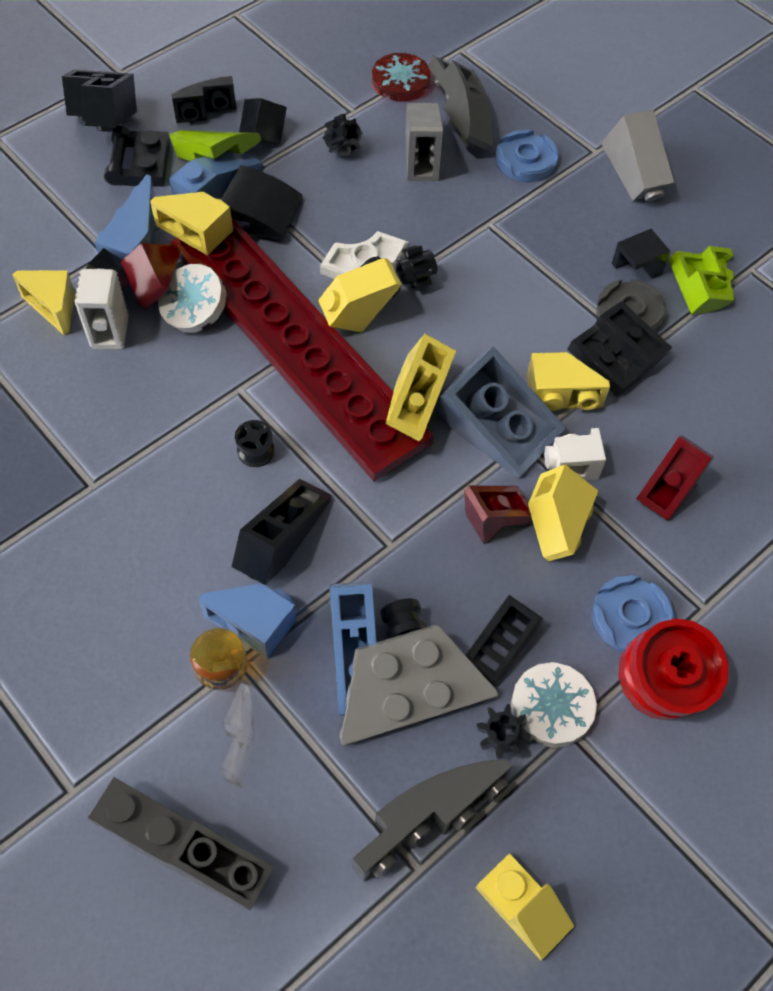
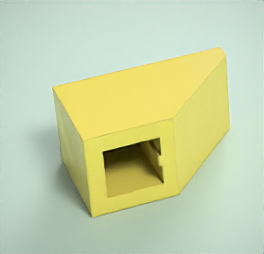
(566, 382)
(560, 511)

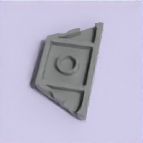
(409, 682)

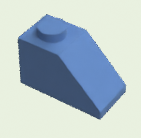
(253, 613)

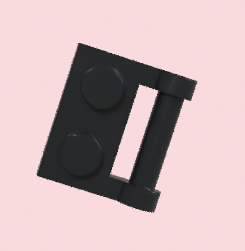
(148, 157)

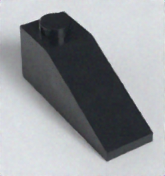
(278, 530)

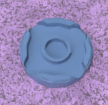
(526, 156)
(627, 609)

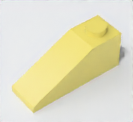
(419, 386)

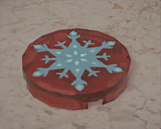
(401, 76)

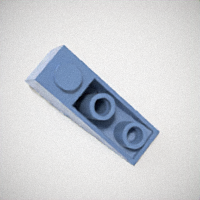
(131, 222)

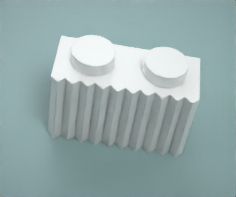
(102, 308)

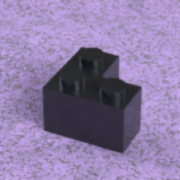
(100, 97)

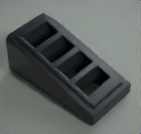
(522, 614)

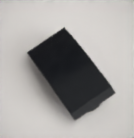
(206, 96)

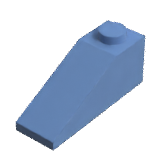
(211, 174)
(352, 628)

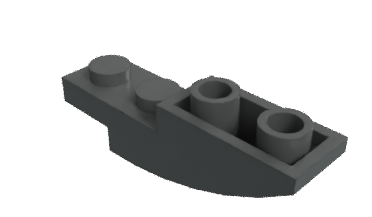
(466, 102)
(442, 799)
(181, 844)

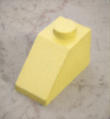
(193, 219)
(359, 295)

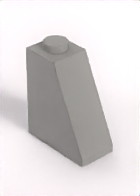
(423, 141)
(639, 156)

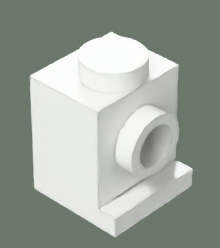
(580, 453)

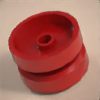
(673, 669)

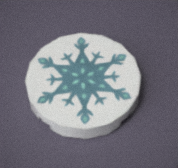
(193, 298)
(556, 704)

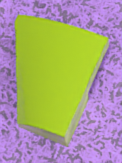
(200, 144)
(704, 278)

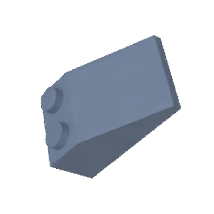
(498, 413)

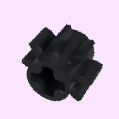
(342, 135)
(416, 267)
(511, 741)

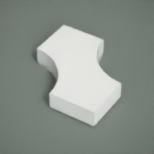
(348, 257)

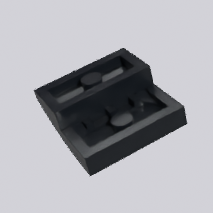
(262, 202)
(620, 347)

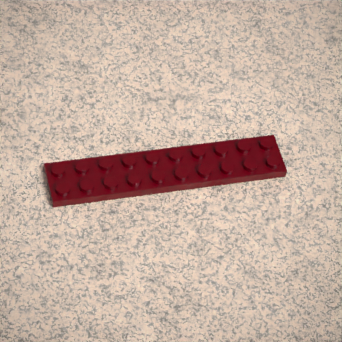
(308, 353)

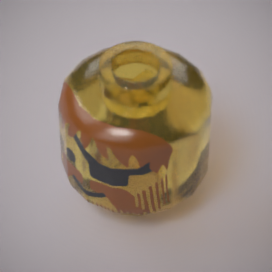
(218, 659)

